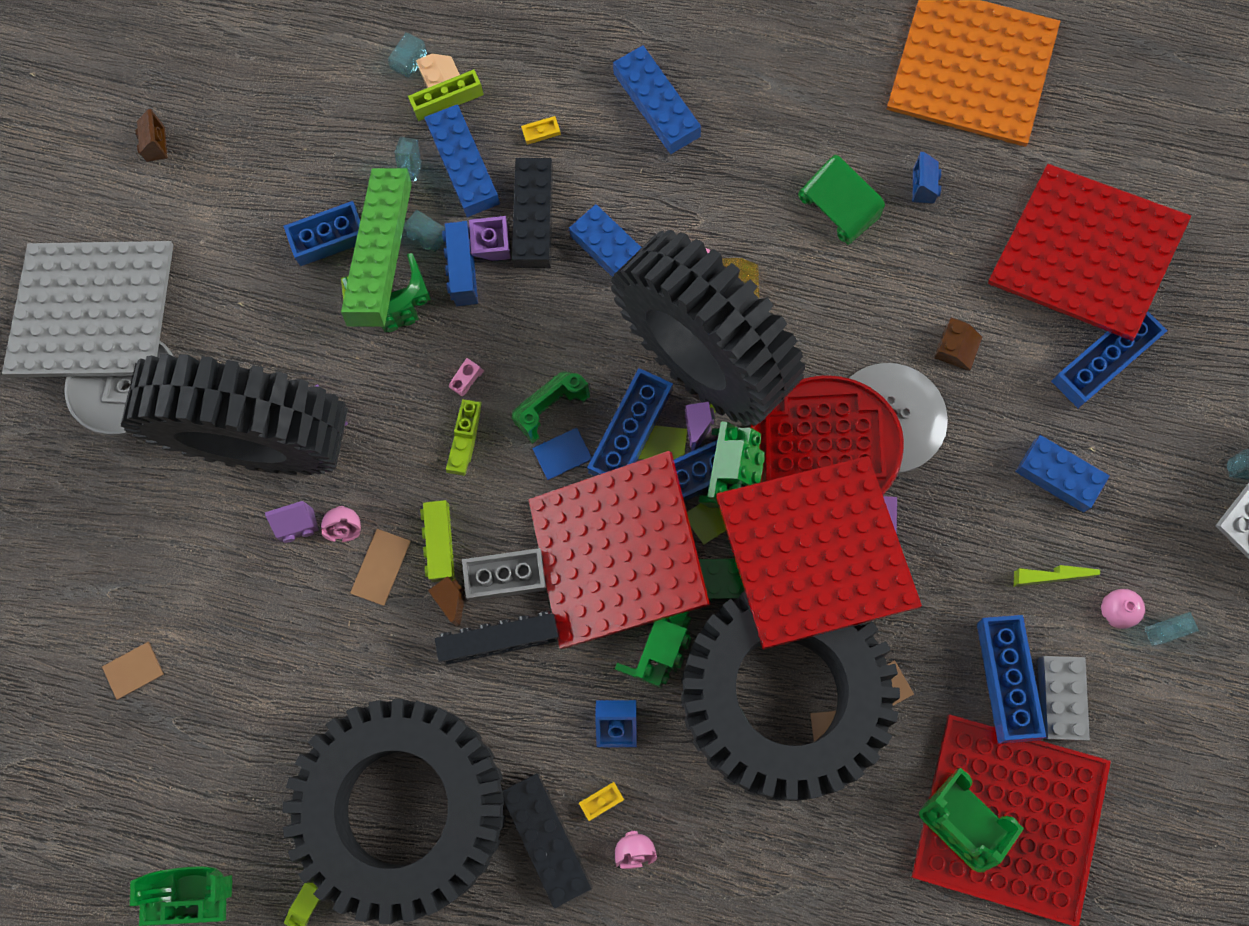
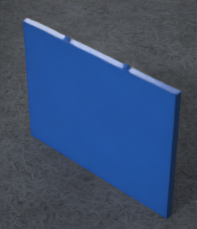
(562, 453)

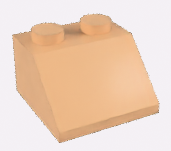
(436, 69)

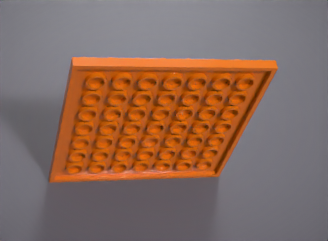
(975, 67)

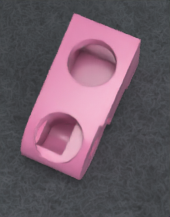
(465, 377)

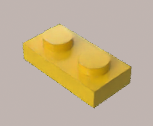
(540, 130)
(601, 801)

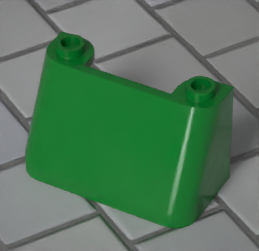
(843, 198)
(527, 413)
(969, 824)

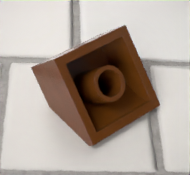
(151, 137)
(958, 344)
(449, 598)

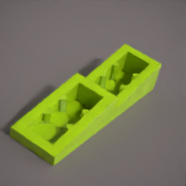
(1061, 573)

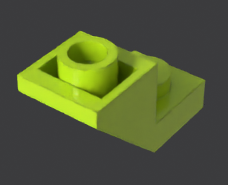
(302, 906)

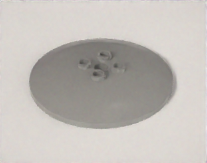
(99, 401)
(916, 406)

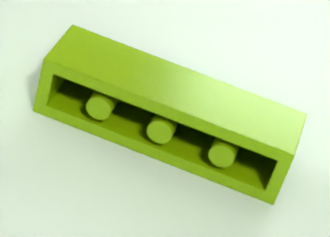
(446, 94)
(438, 540)

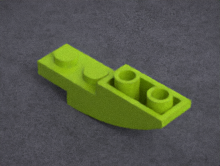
(464, 437)

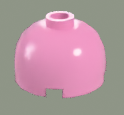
(340, 524)
(1123, 608)
(634, 850)

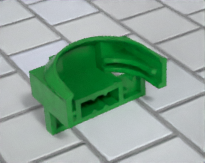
(402, 302)
(735, 461)
(663, 647)
(188, 892)

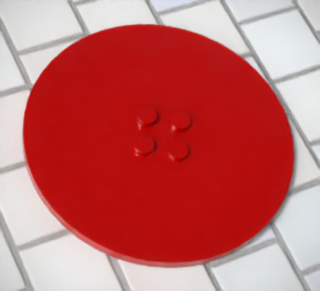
(828, 424)

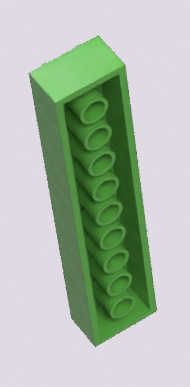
(377, 248)

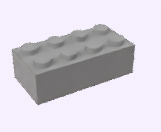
(504, 574)
(1063, 697)

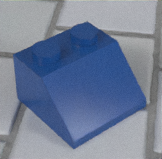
(925, 179)
(616, 723)

